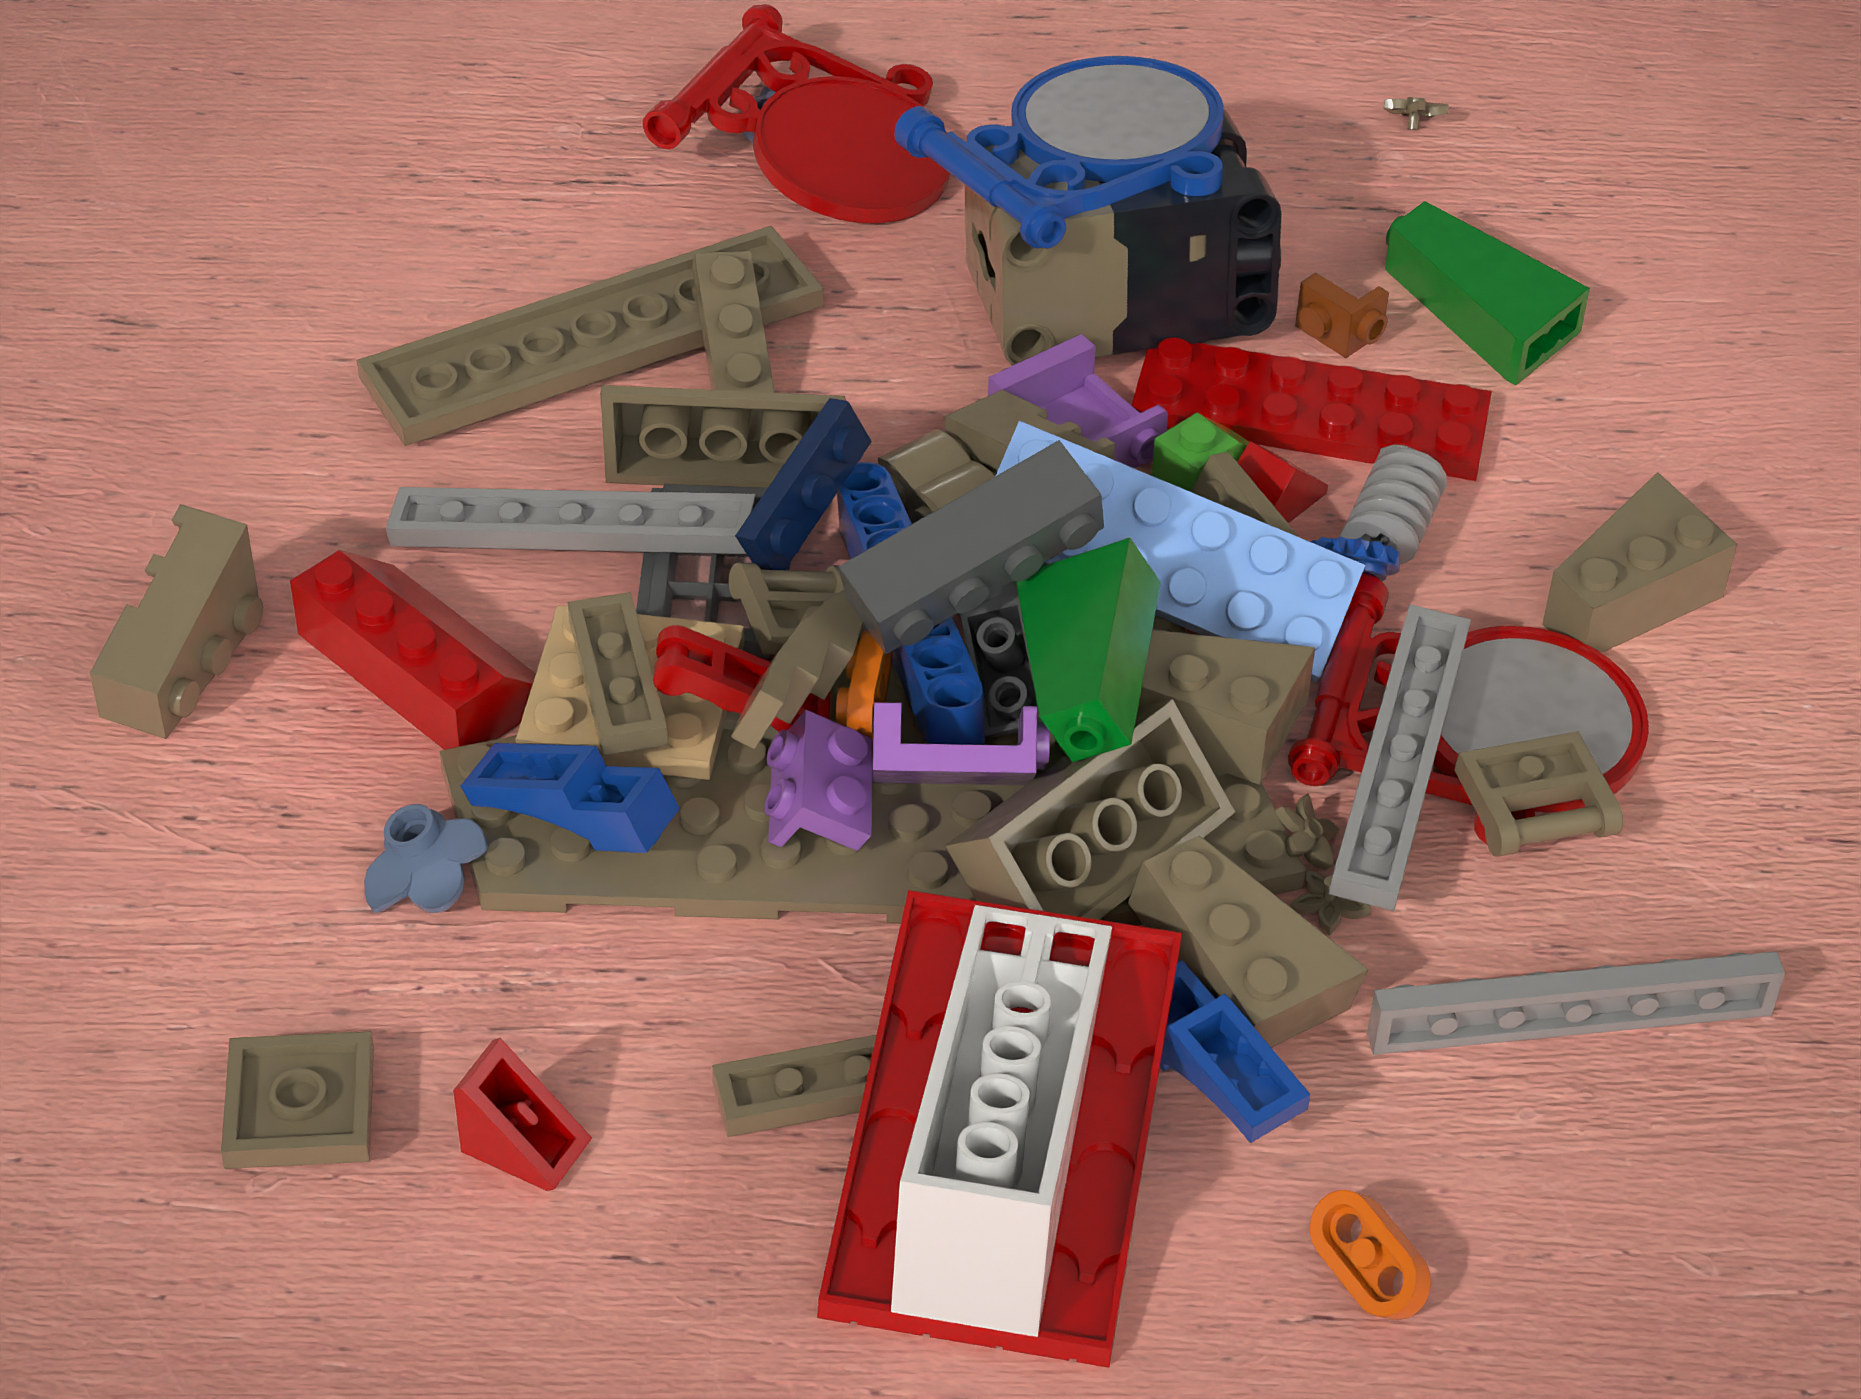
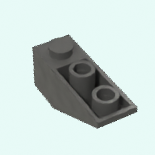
(1001, 659)

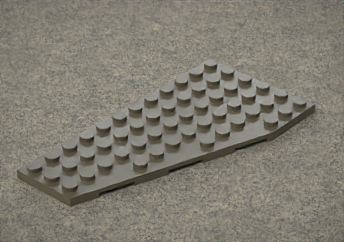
(719, 856)

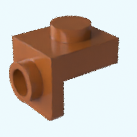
(1339, 317)

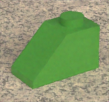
(1187, 447)

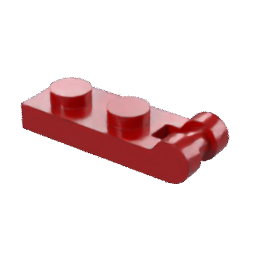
(716, 673)

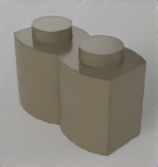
(932, 473)

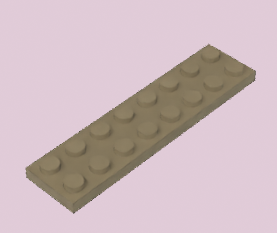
(569, 340)

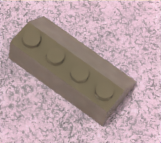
(702, 434)
(1087, 825)

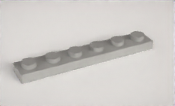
(569, 520)
(1400, 758)
(1574, 1002)

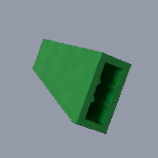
(1485, 290)
(1090, 644)

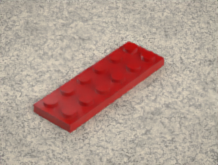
(1315, 404)

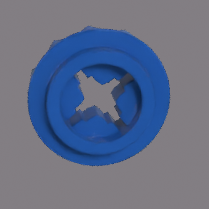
(1378, 558)

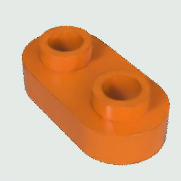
(869, 684)
(1371, 1260)

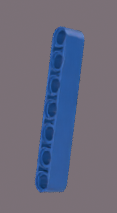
(938, 668)

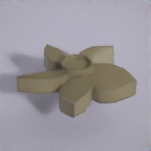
(1413, 108)
(1309, 834)
(1329, 906)

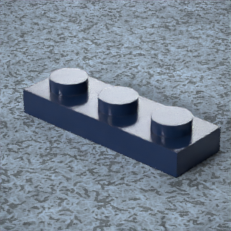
(804, 487)

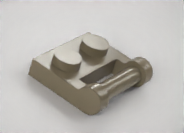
(781, 599)
(1534, 776)

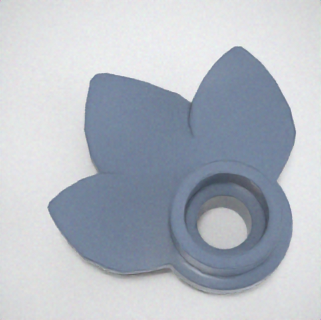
(423, 859)

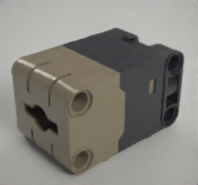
(1135, 267)

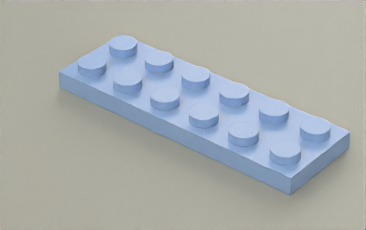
(1214, 564)

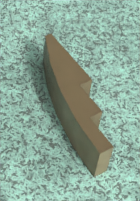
(804, 665)

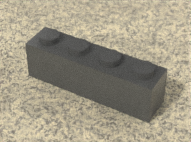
(973, 547)

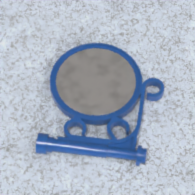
(1083, 121)

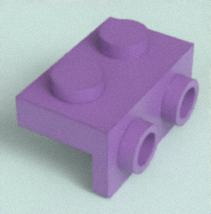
(820, 782)

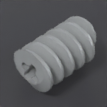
(1397, 500)

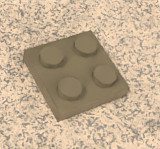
(298, 1100)

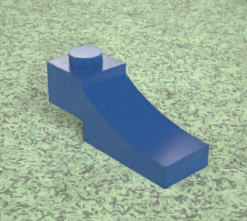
(577, 791)
(1229, 1059)

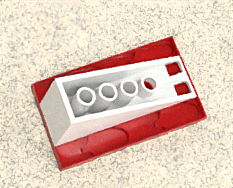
(1003, 1129)

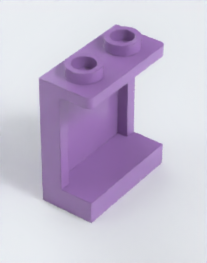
(1069, 390)
(957, 763)

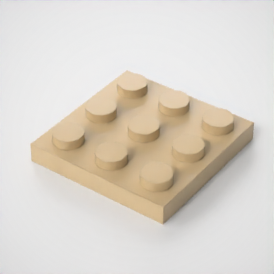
(562, 715)

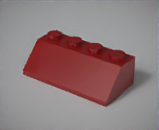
(410, 650)

